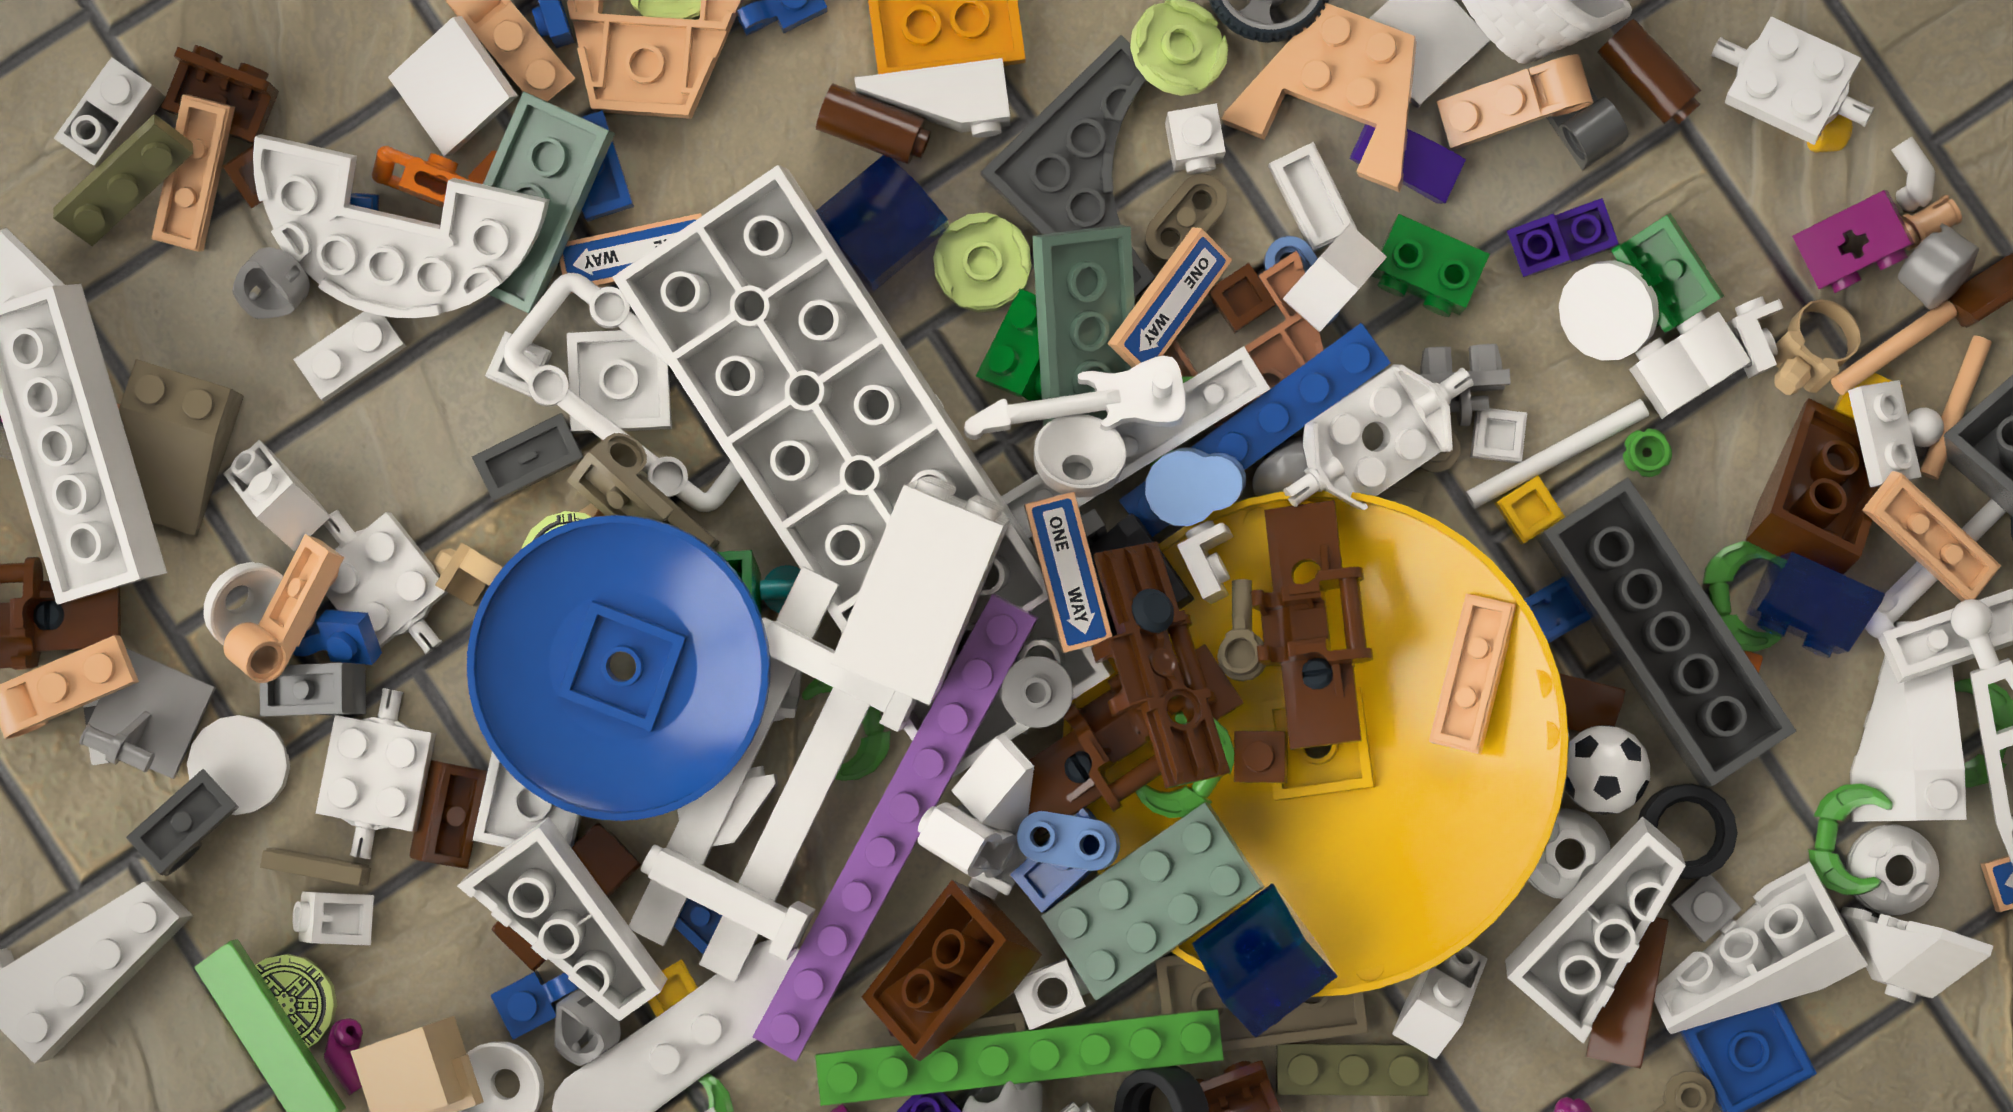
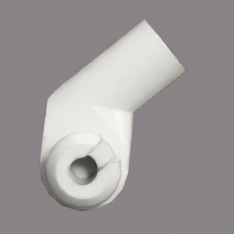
(1919, 176)

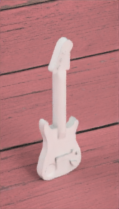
(1144, 394)

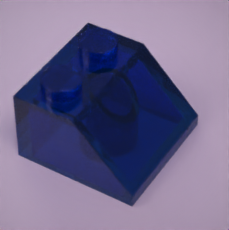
(882, 221)
(1813, 604)
(1263, 961)

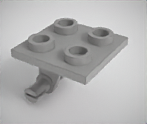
(150, 720)

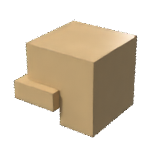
(418, 1071)

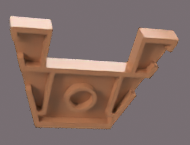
(1282, 347)

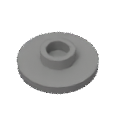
(1037, 691)

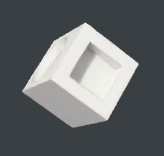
(1038, 1013)

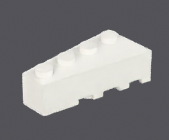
(567, 918)
(1597, 929)
(78, 971)

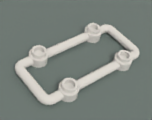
(550, 385)

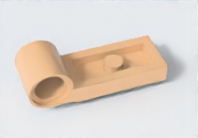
(515, 46)
(1515, 100)
(287, 615)
(64, 686)

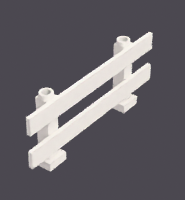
(750, 904)

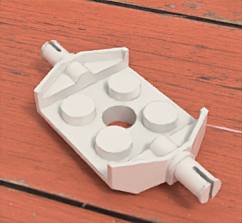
(1414, 430)

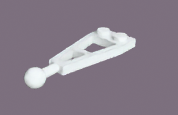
(1973, 621)

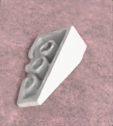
(1912, 749)
(1773, 952)
(1912, 955)

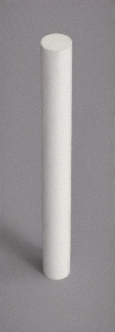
(1557, 453)

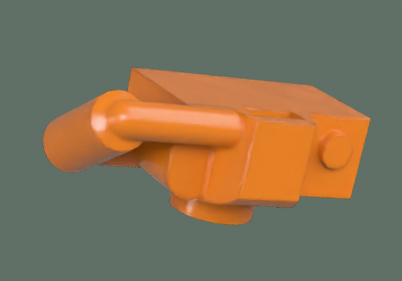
(420, 178)

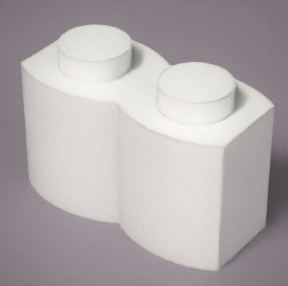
(1689, 364)
(964, 841)

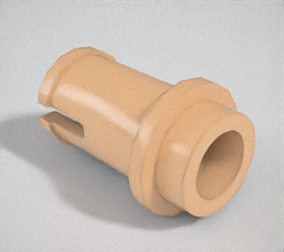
(1930, 218)

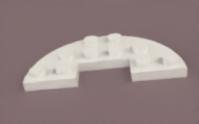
(385, 259)

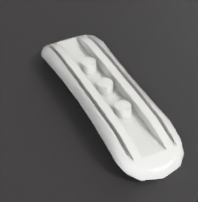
(679, 1043)

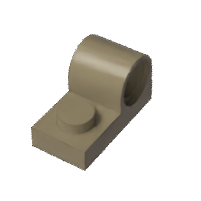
(611, 482)

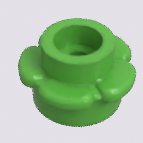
(1660, 452)

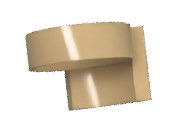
(1802, 368)
(464, 572)

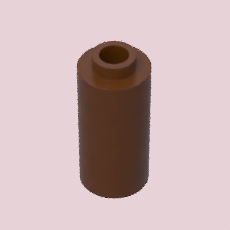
(1651, 73)
(873, 124)

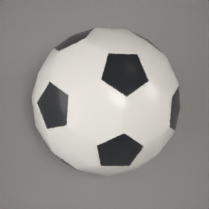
(1606, 770)

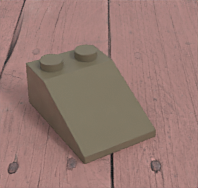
(177, 440)

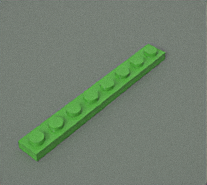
(1021, 1057)

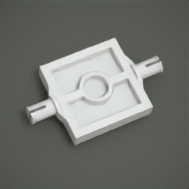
(1792, 80)
(386, 578)
(375, 773)

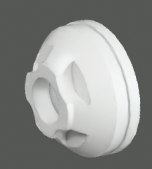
(1080, 441)
(261, 584)
(1869, 859)
(1549, 875)
(489, 1060)

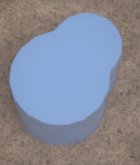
(1193, 484)

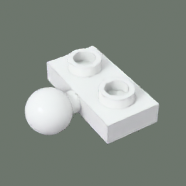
(1889, 433)

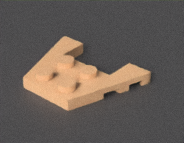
(649, 61)
(1347, 69)

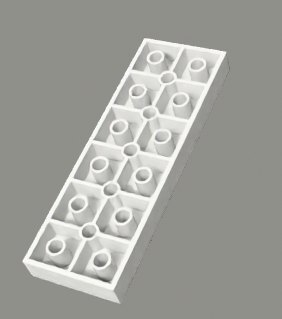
(822, 405)

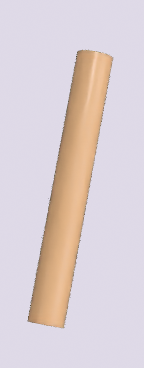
(1893, 347)
(1957, 403)

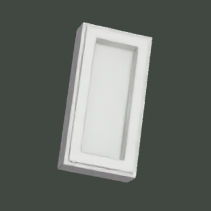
(1311, 196)

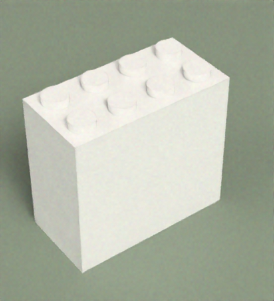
(921, 588)

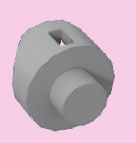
(280, 281)
(581, 1021)

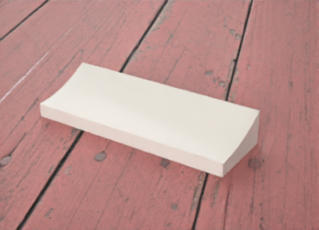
(72, 447)

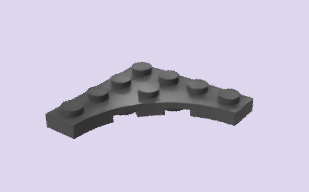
(1063, 160)

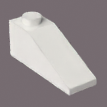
(953, 96)

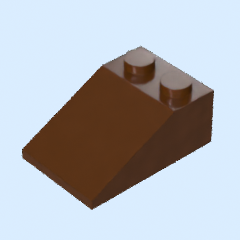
(1816, 493)
(950, 970)

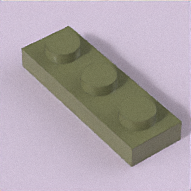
(123, 180)
(1351, 1069)

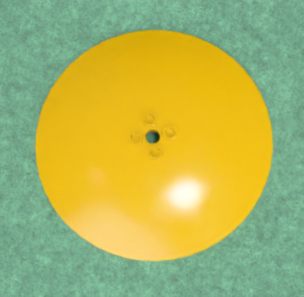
(1386, 840)

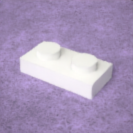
(349, 353)

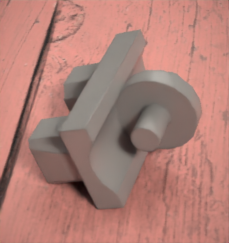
(1484, 370)

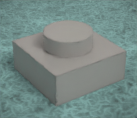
(1704, 907)

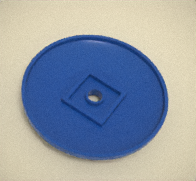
(547, 680)

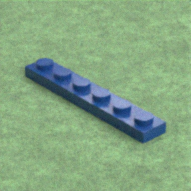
(1283, 409)

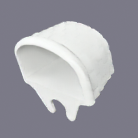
(1538, 27)

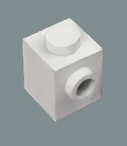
(1195, 138)

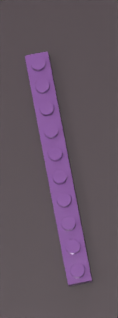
(894, 827)

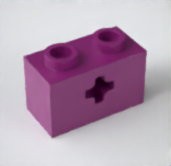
(1873, 217)

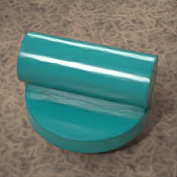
(778, 585)

